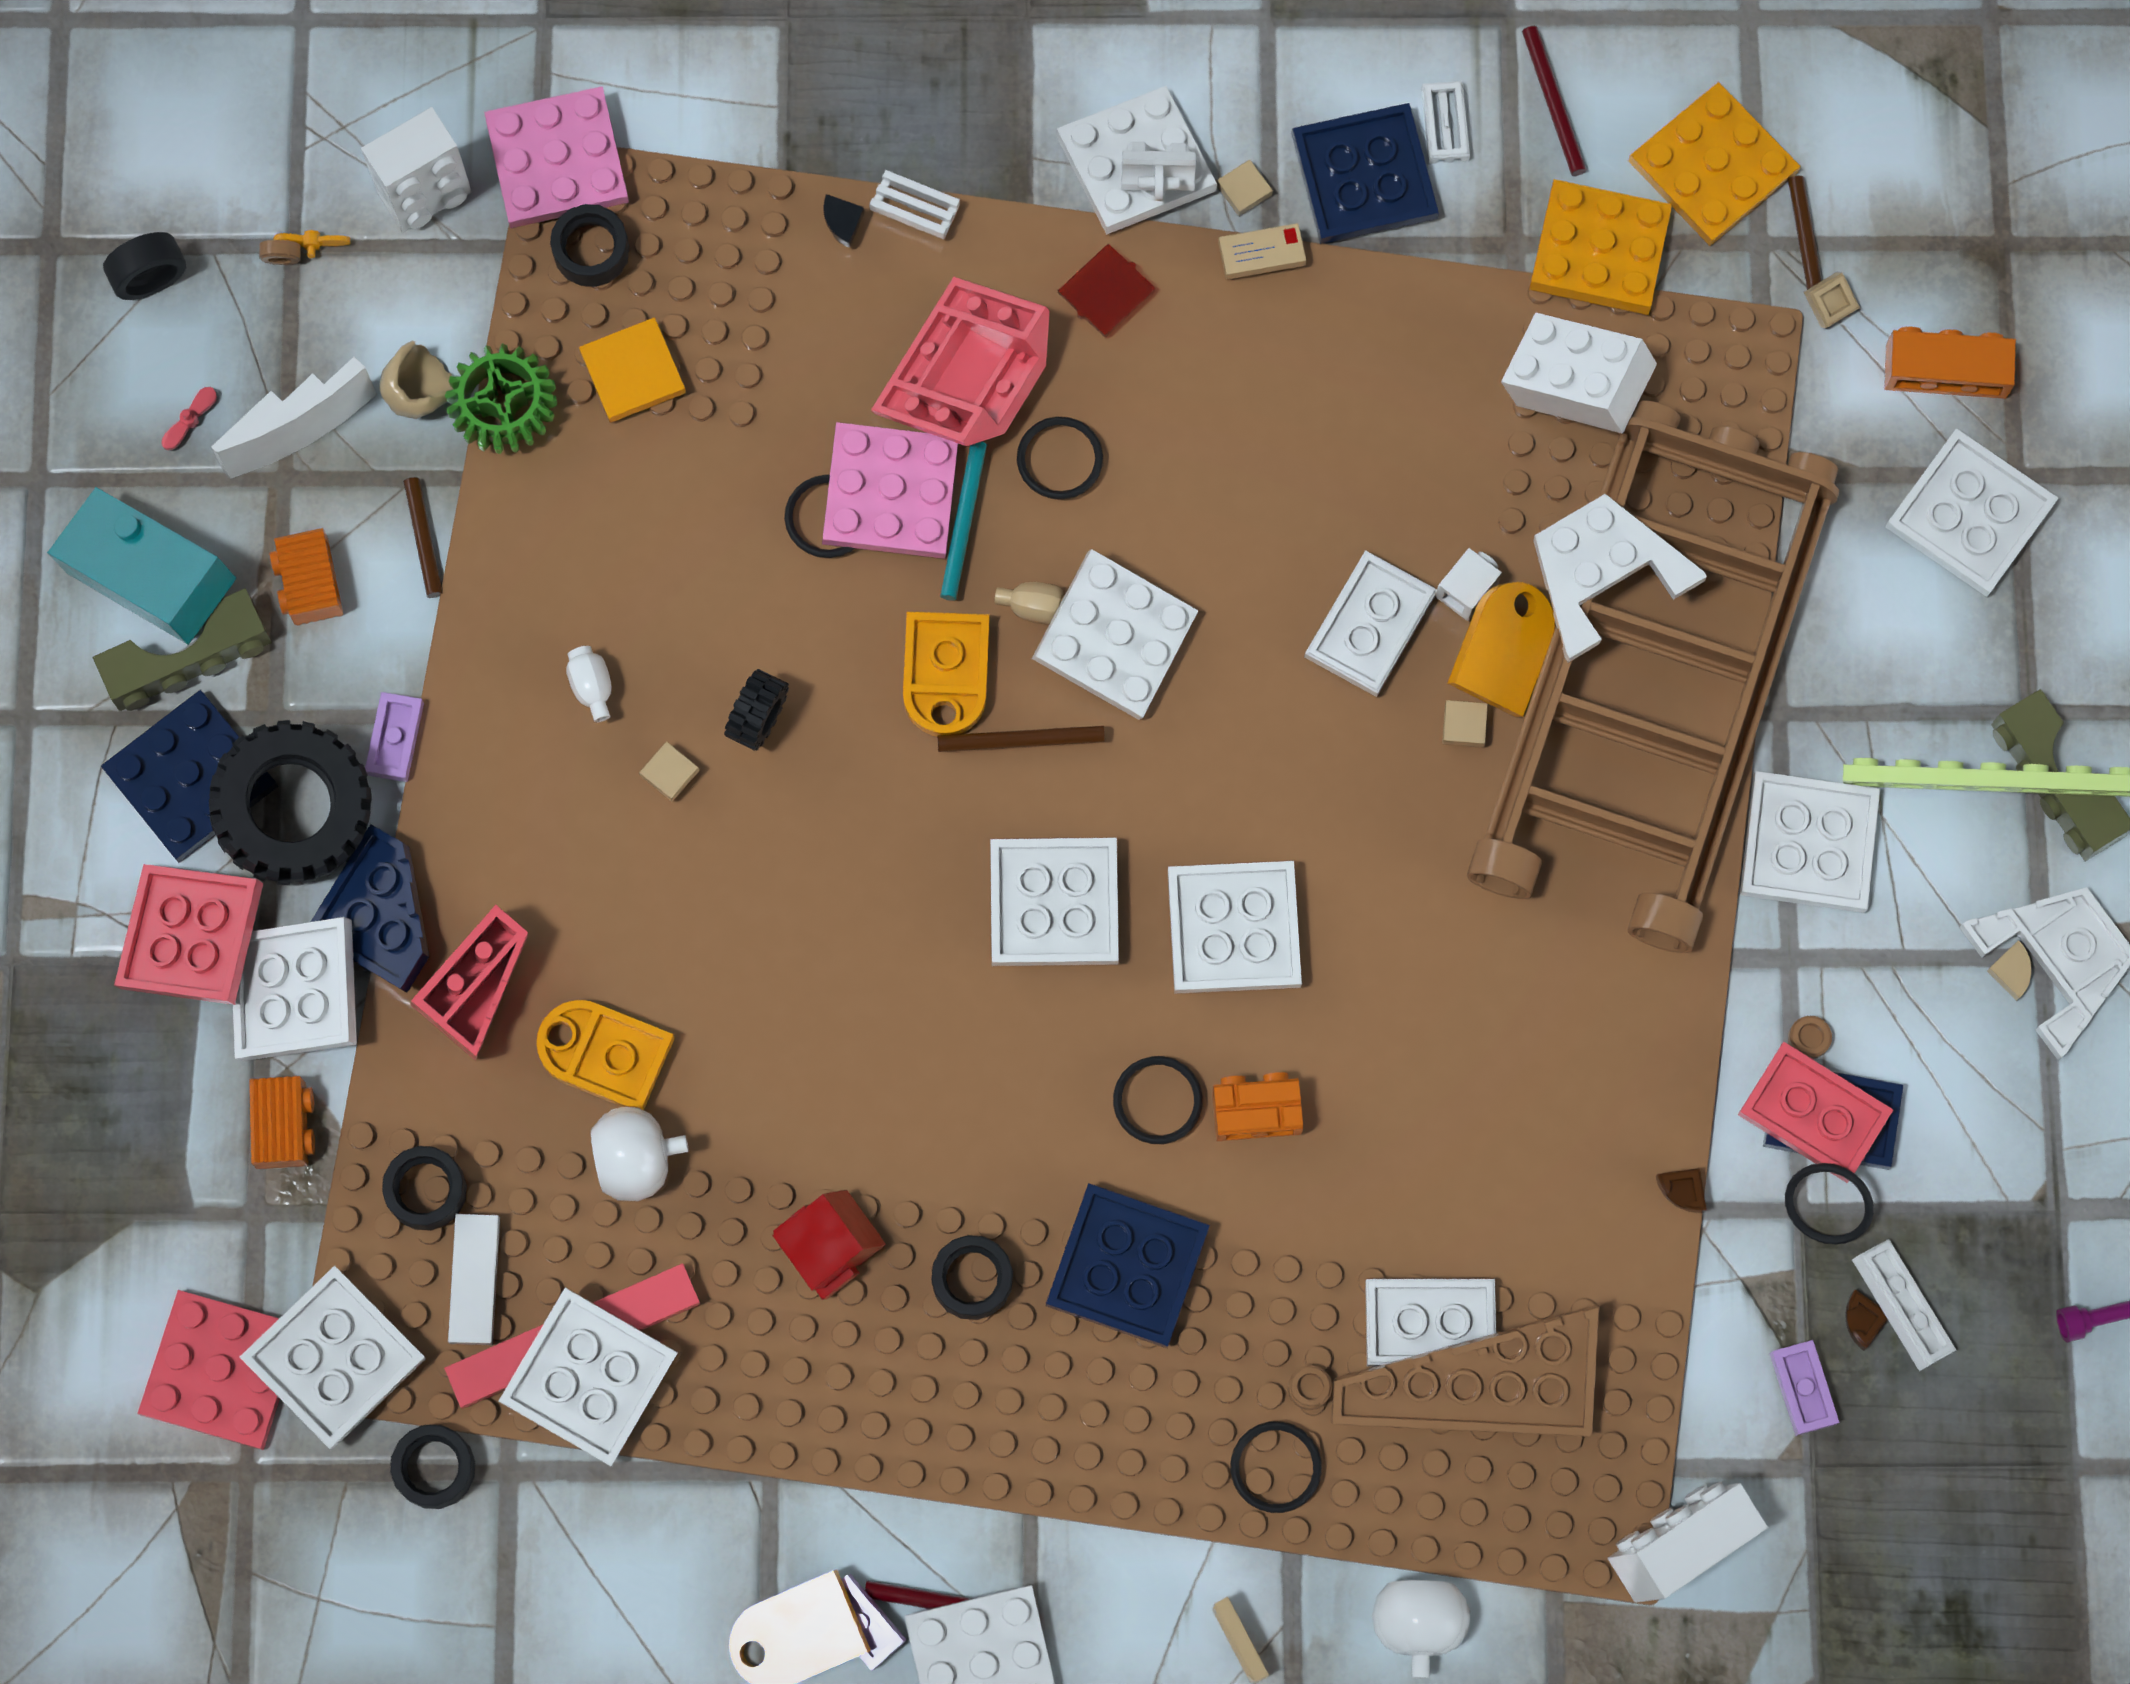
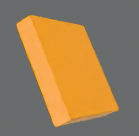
(632, 370)

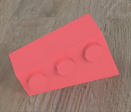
(472, 981)

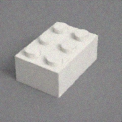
(417, 170)
(1579, 372)
(1686, 1541)

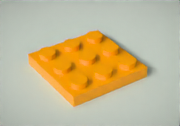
(1714, 163)
(1600, 247)

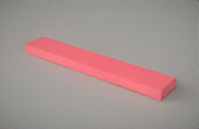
(637, 1305)

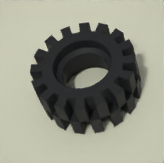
(756, 709)

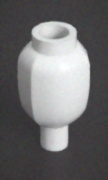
(589, 680)

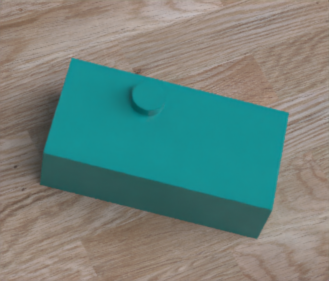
(142, 565)

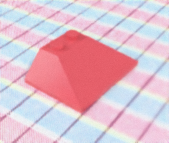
(969, 365)

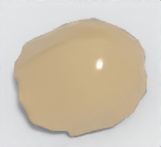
(414, 382)

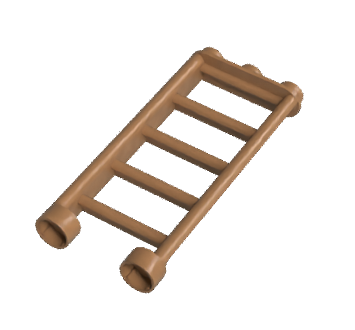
(1729, 453)

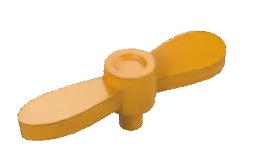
(312, 240)

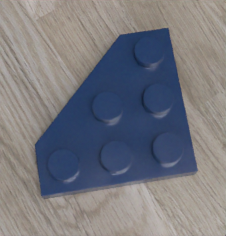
(383, 902)

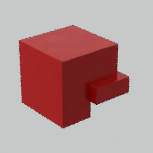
(828, 1241)

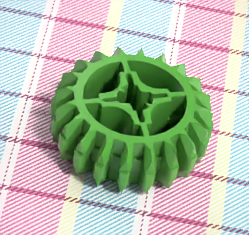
(485, 401)

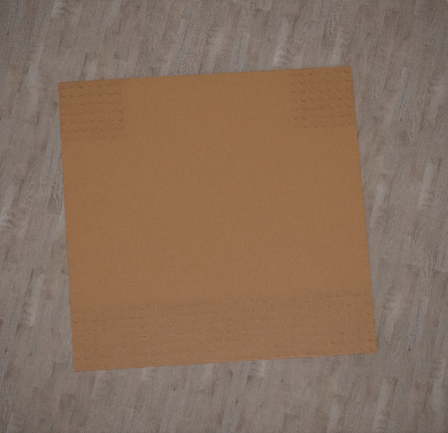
(820, 908)

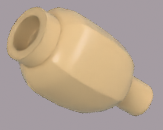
(1032, 600)

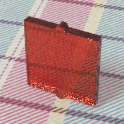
(1106, 290)

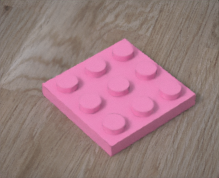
(555, 156)
(890, 490)

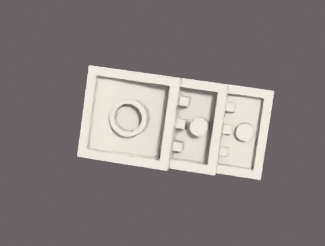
(284, 427)

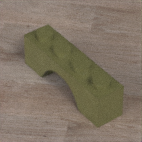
(137, 675)
(2088, 820)

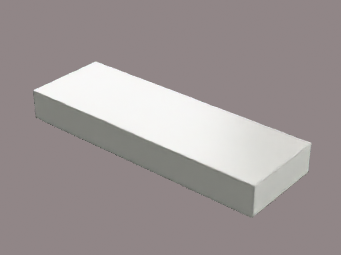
(474, 1279)
(1904, 1304)

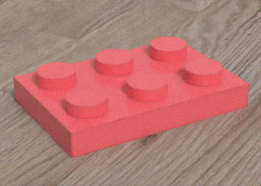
(1815, 1110)

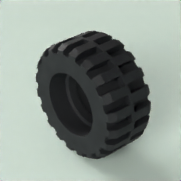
(278, 746)

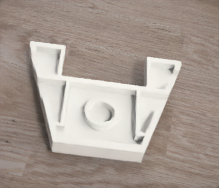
(1593, 553)
(2073, 946)

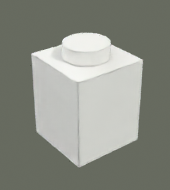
(1468, 582)

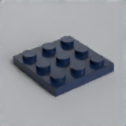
(1365, 173)
(171, 771)
(1127, 1265)

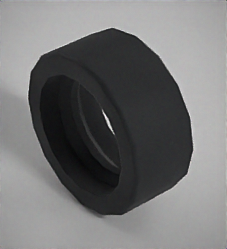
(584, 216)
(144, 266)
(406, 1161)
(965, 1245)
(413, 1440)

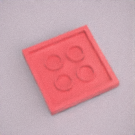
(189, 934)
(200, 1373)

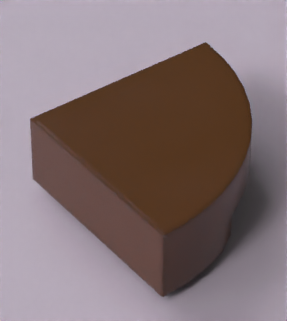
(1683, 1189)
(1863, 1319)

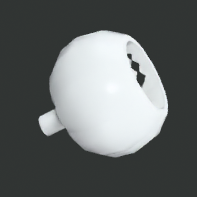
(632, 1153)
(1421, 1620)

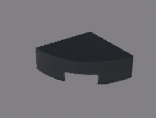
(842, 218)

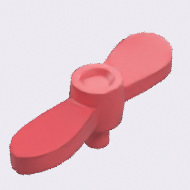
(189, 418)

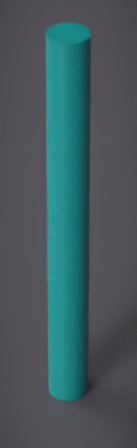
(963, 521)

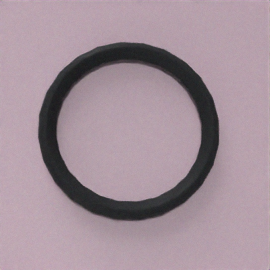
(1067, 493)
(824, 553)
(1158, 1060)
(1832, 1168)
(1316, 1459)

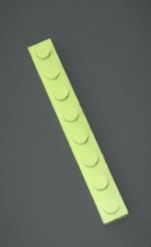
(1990, 777)

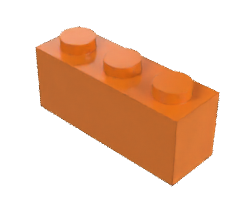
(1950, 363)

